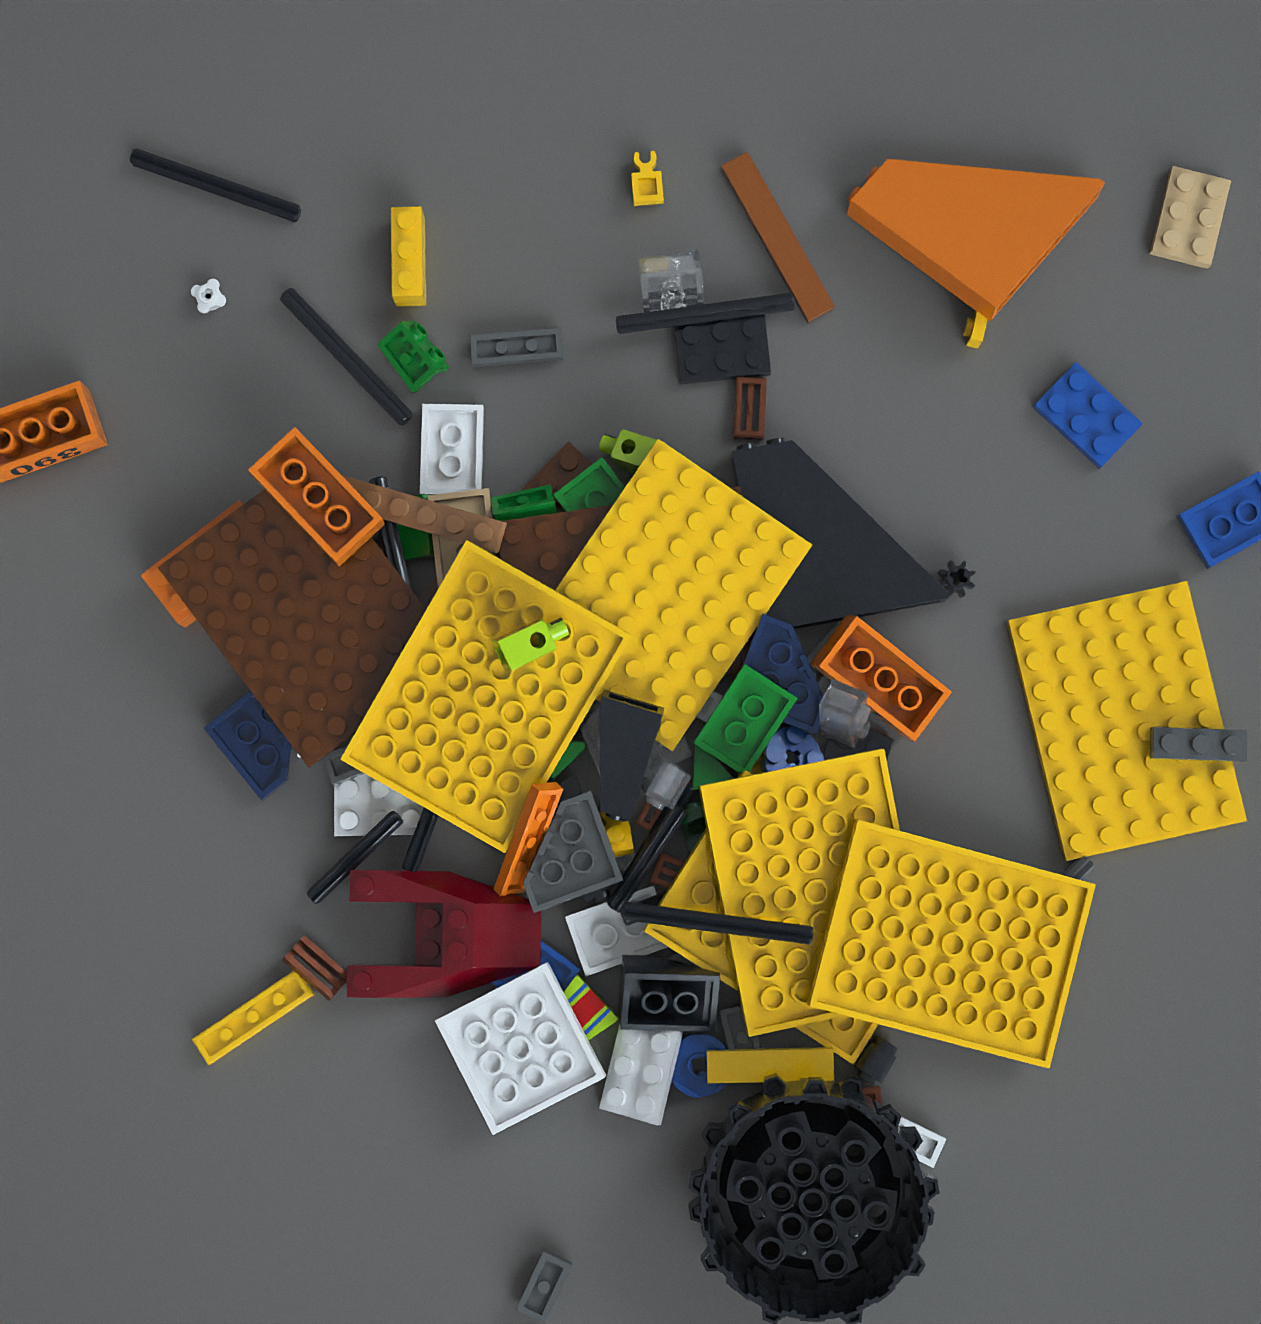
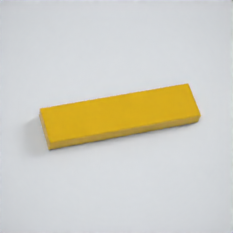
(252, 1017)
(755, 1064)

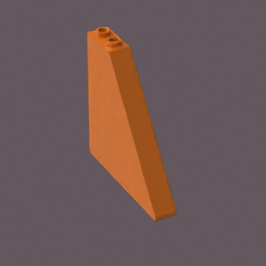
(971, 225)

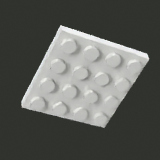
(520, 1048)

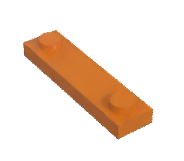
(528, 837)

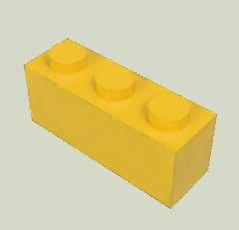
(408, 256)

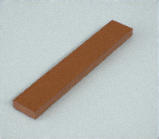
(777, 237)

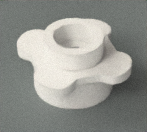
(217, 299)

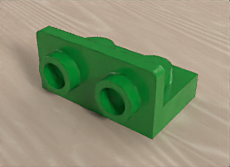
(413, 354)

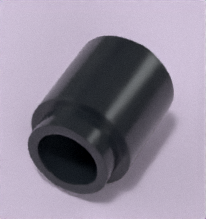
(875, 1061)

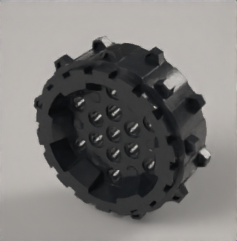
(886, 1173)

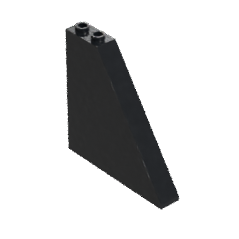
(851, 560)

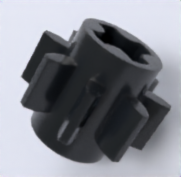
(964, 578)

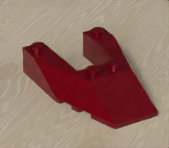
(461, 935)

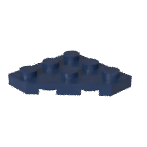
(781, 659)
(252, 744)

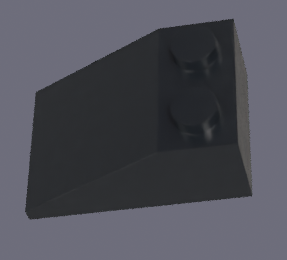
(666, 995)

